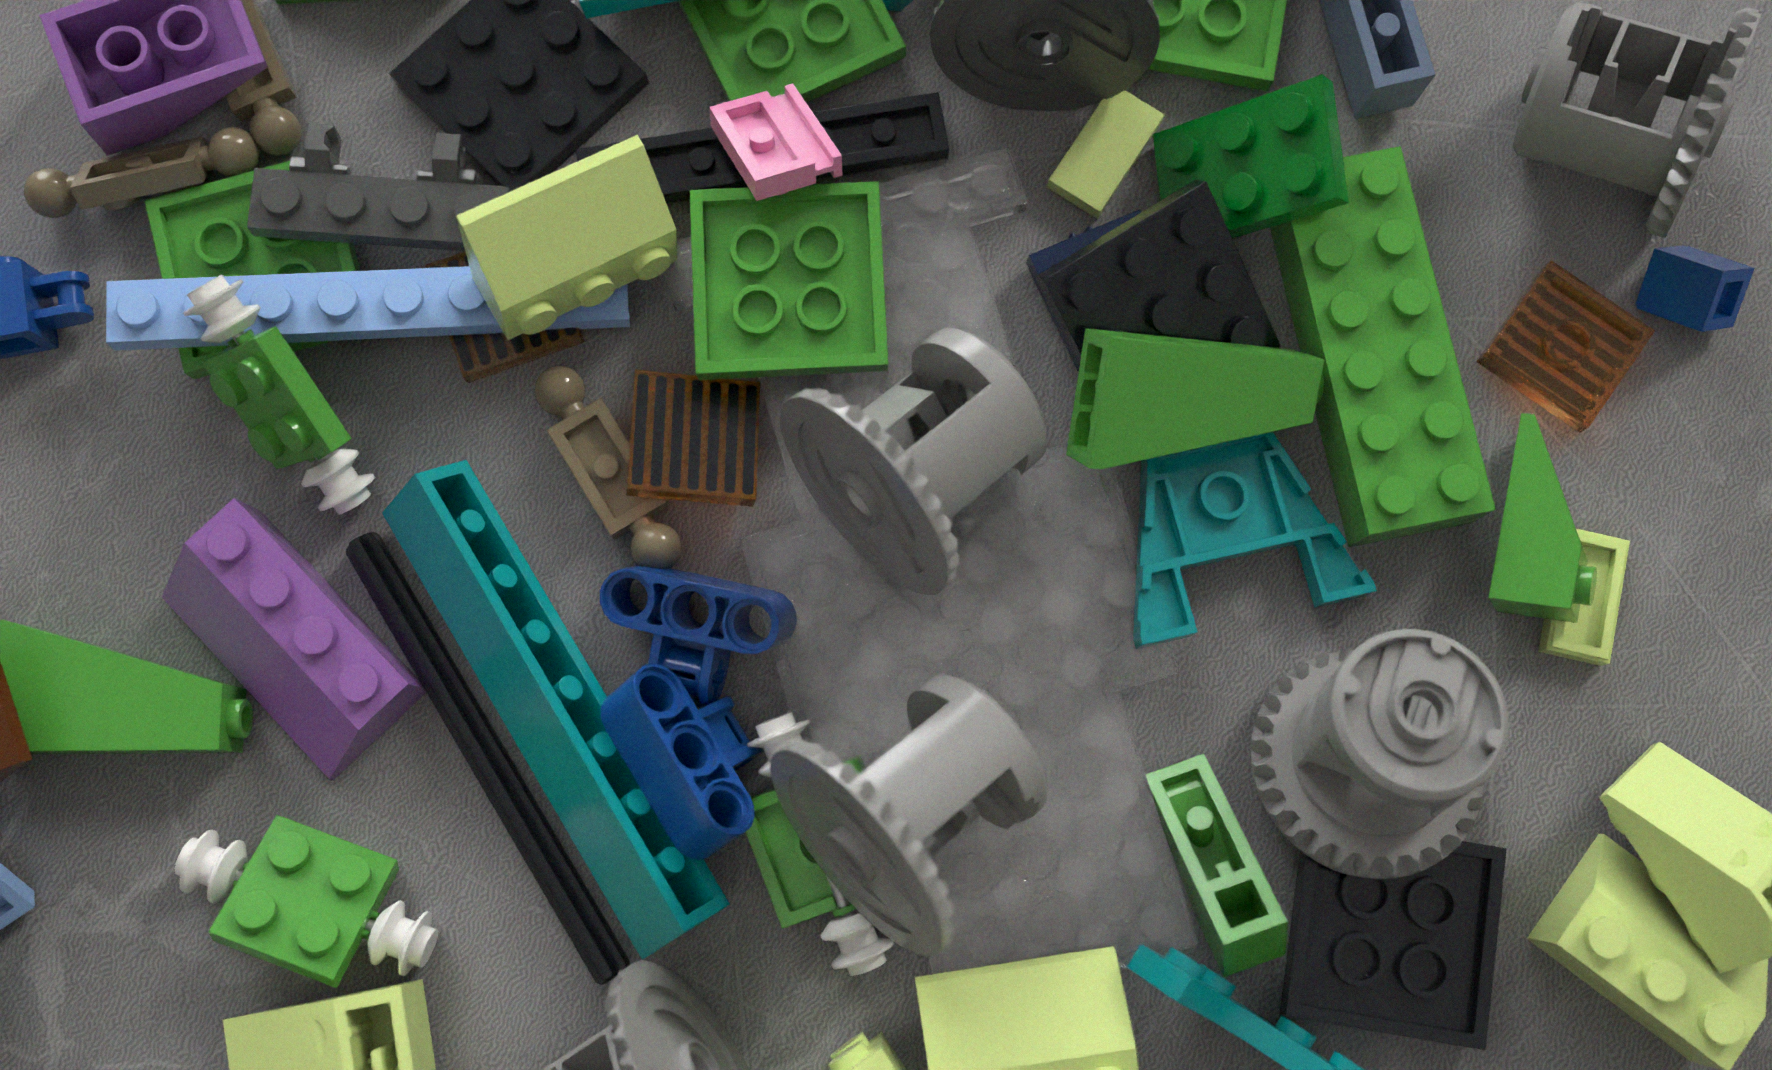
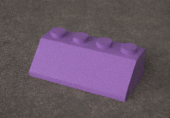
(289, 637)

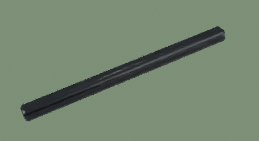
(488, 758)

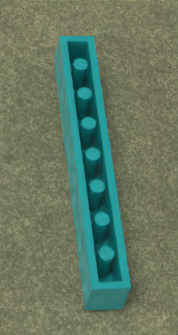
(548, 702)

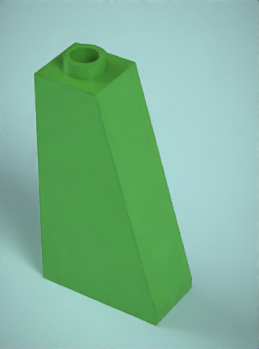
(1179, 394)
(110, 702)

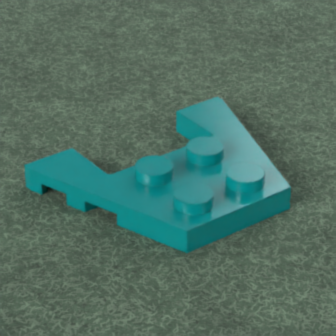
(1222, 507)

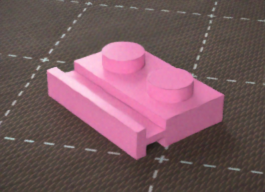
(775, 142)

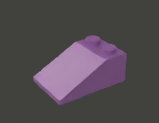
(149, 63)

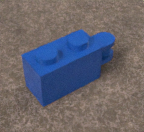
(28, 310)

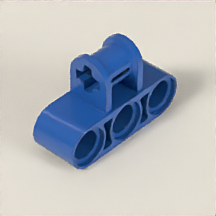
(690, 649)
(683, 759)

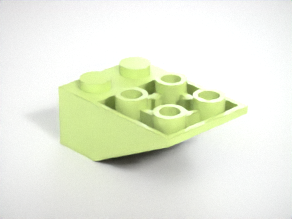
(1701, 850)
(344, 1032)

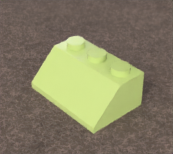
(569, 238)
(1638, 954)
(1029, 1015)

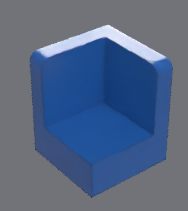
(1694, 288)

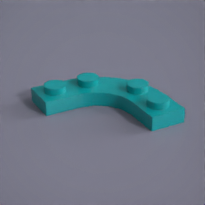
(1210, 996)

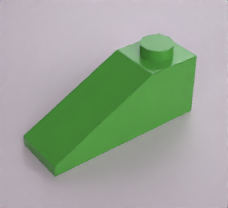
(1539, 553)
(1218, 867)

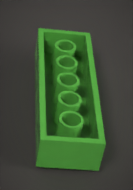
(1393, 386)

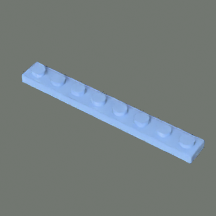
(328, 307)

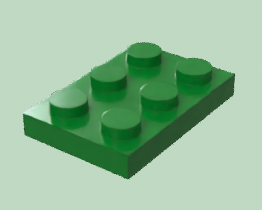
(1261, 157)

